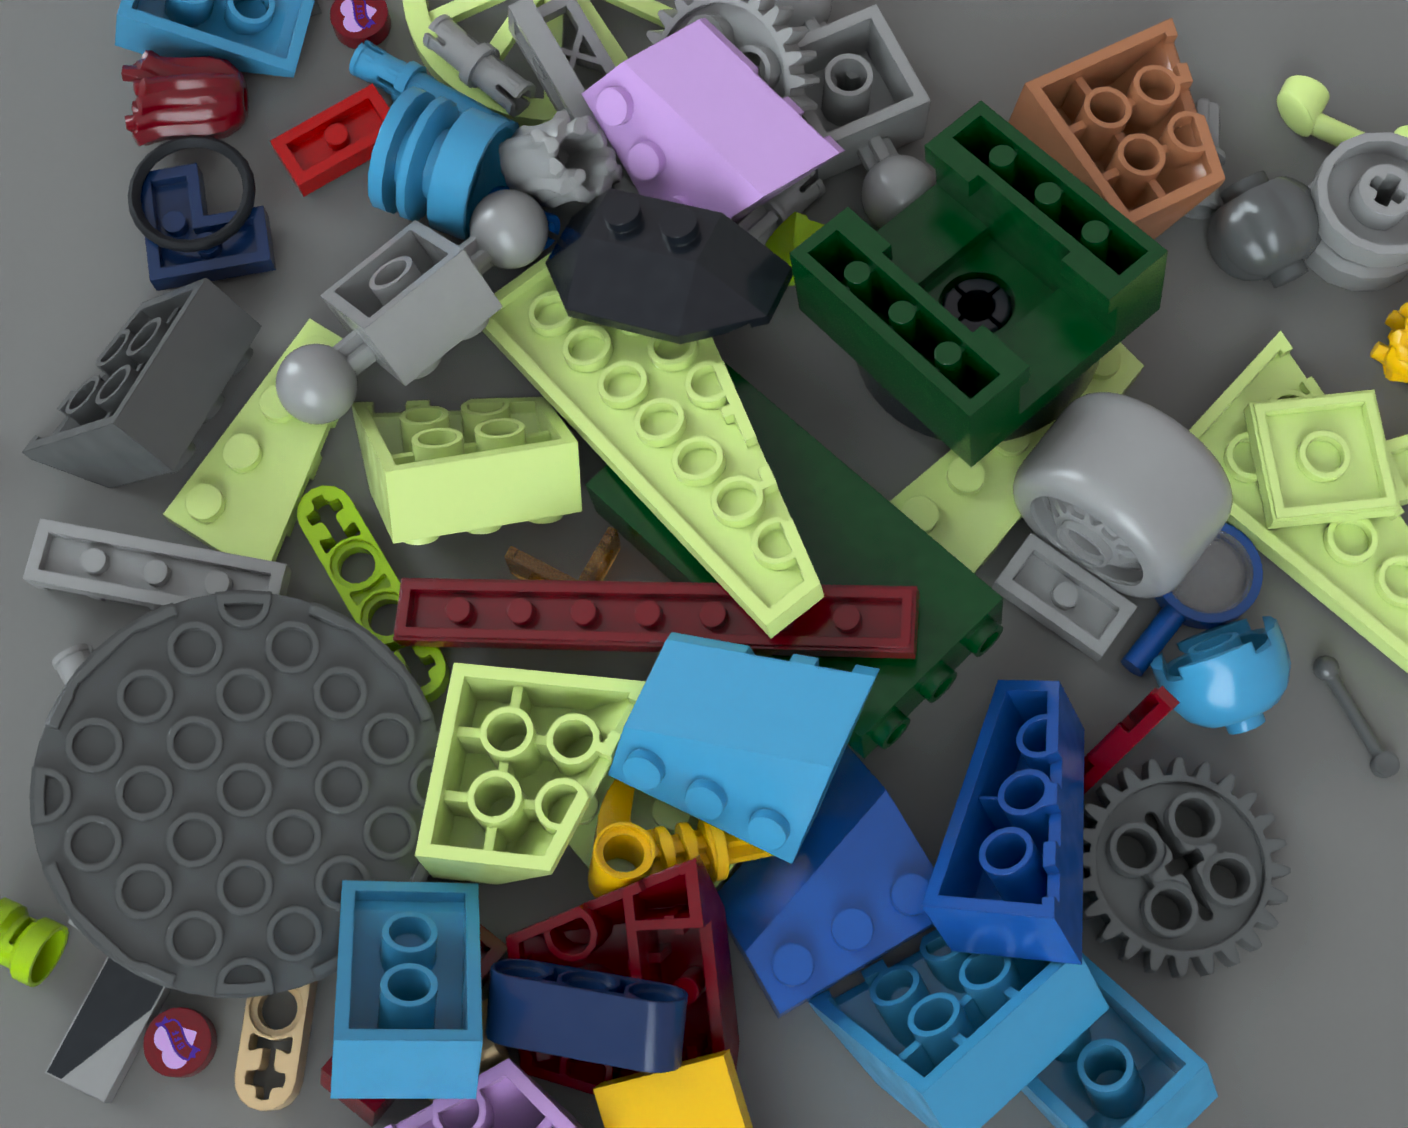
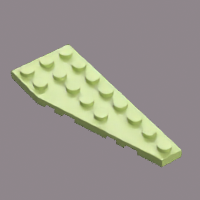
(672, 435)

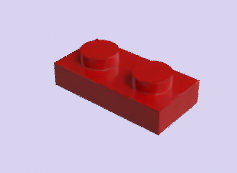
(332, 140)

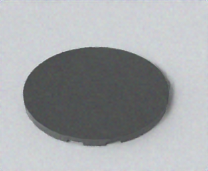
(224, 784)

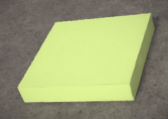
(1321, 459)

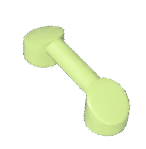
(1302, 108)

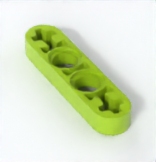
(378, 590)

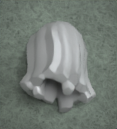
(560, 161)

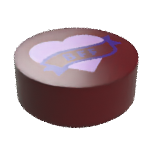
(360, 21)
(180, 1042)

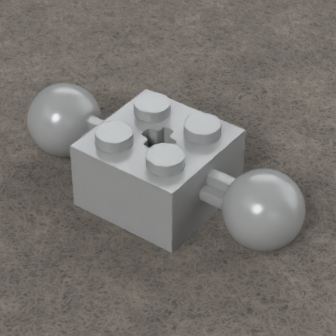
(865, 103)
(411, 305)

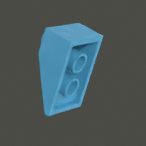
(248, 33)
(408, 991)
(1123, 1072)

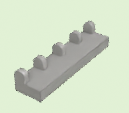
(141, 568)

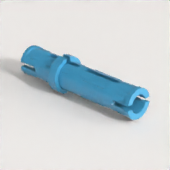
(396, 75)

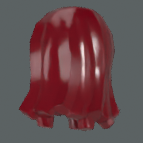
(185, 98)

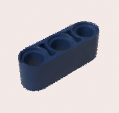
(586, 1015)

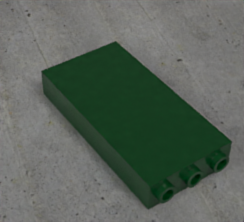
(851, 540)

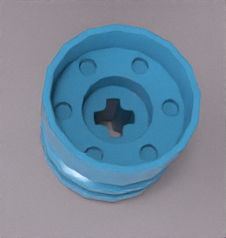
(436, 161)

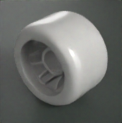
(1124, 493)

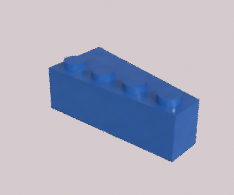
(1015, 838)

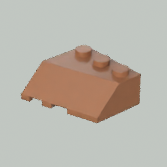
(1127, 128)

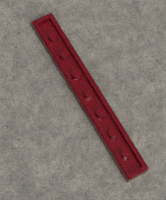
(641, 616)

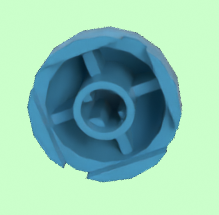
(1227, 675)

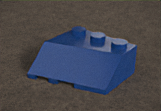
(841, 899)

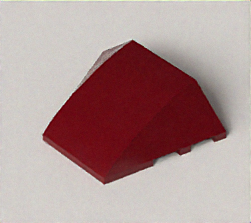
(652, 930)

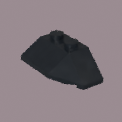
(664, 269)

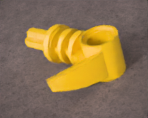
(655, 848)

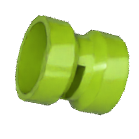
(28, 944)

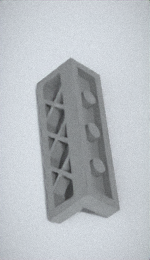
(556, 65)

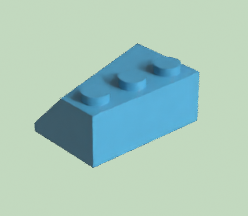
(741, 737)
(960, 1028)

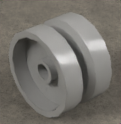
(1362, 213)

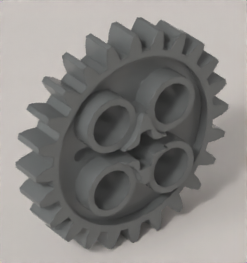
(1228, 839)

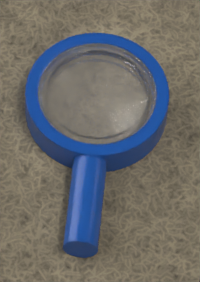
(1211, 595)

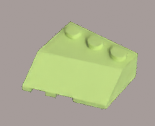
(468, 467)
(517, 769)

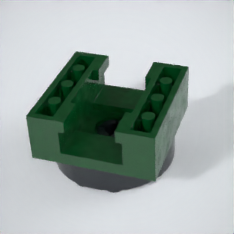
(993, 242)

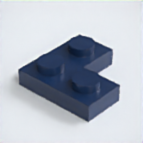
(177, 207)

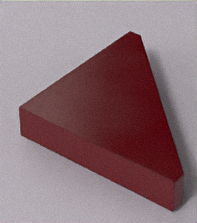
(1127, 734)

